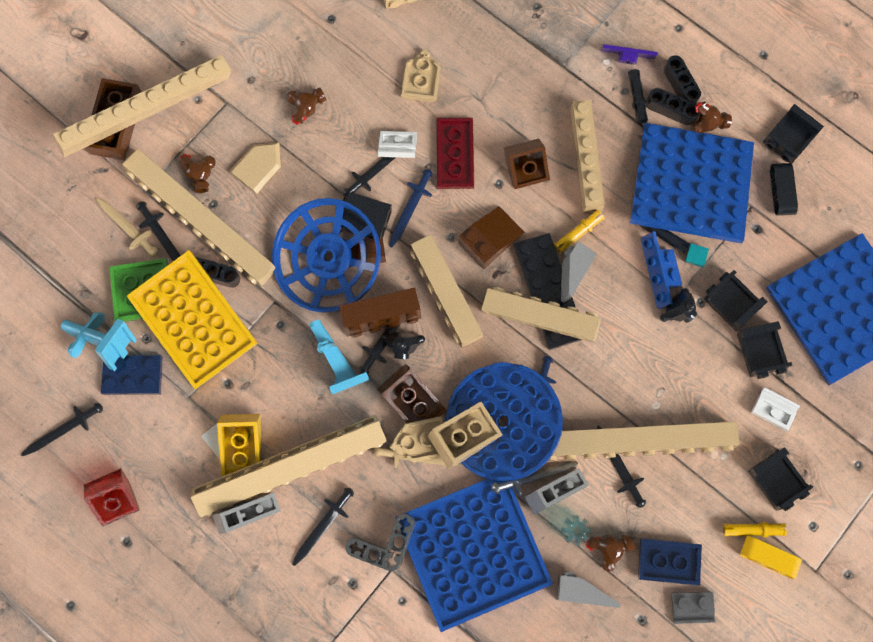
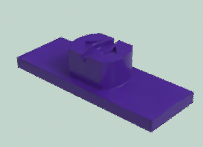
(628, 54)

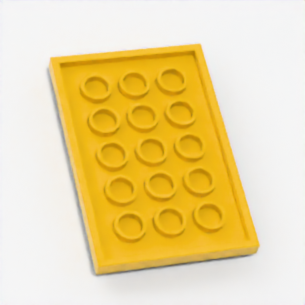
(192, 319)

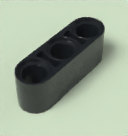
(681, 73)
(662, 106)
(783, 189)
(221, 273)

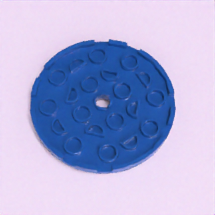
(532, 414)

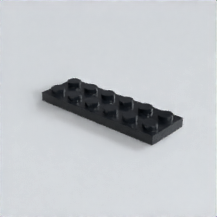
(544, 279)

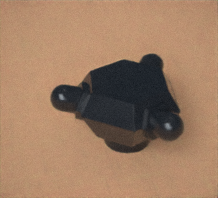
(682, 308)
(402, 343)

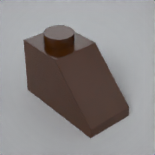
(371, 251)

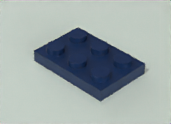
(133, 376)
(670, 562)

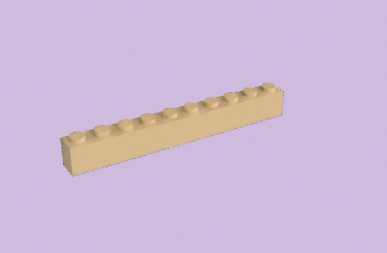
(141, 106)
(198, 216)
(647, 440)
(287, 466)

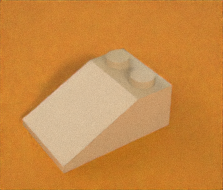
(464, 435)

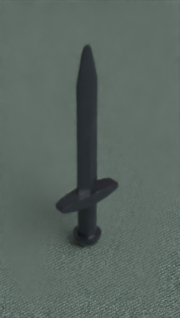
(361, 181)
(152, 221)
(374, 354)
(66, 427)
(630, 484)
(336, 508)

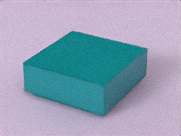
(696, 255)

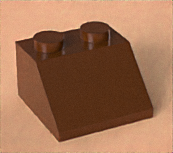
(527, 163)

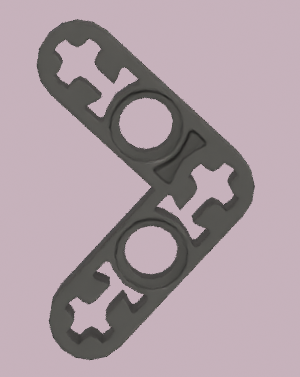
(384, 553)

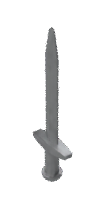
(539, 474)

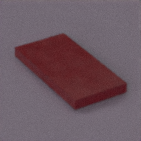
(455, 153)

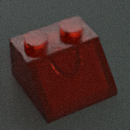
(111, 497)

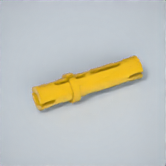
(585, 226)
(763, 529)

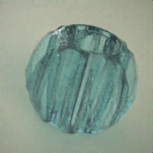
(570, 532)

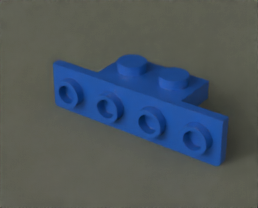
(661, 269)

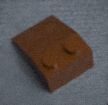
(490, 236)
(410, 396)

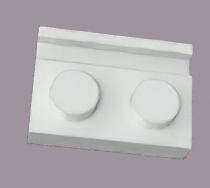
(397, 144)
(775, 409)

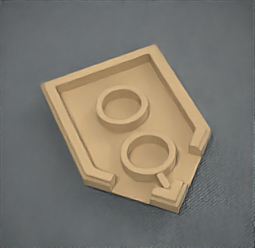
(421, 78)
(258, 165)
(413, 440)

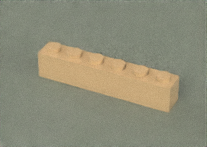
(587, 156)
(446, 291)
(541, 315)

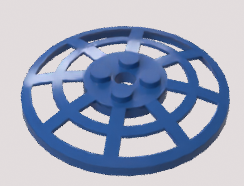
(316, 253)

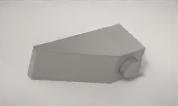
(574, 267)
(556, 491)
(246, 513)
(580, 591)

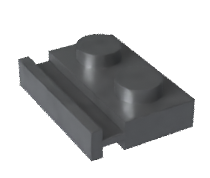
(693, 607)

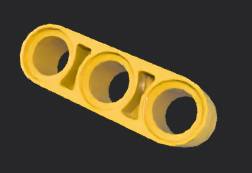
(770, 557)

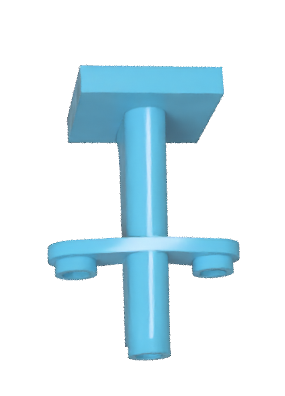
(109, 345)
(344, 373)

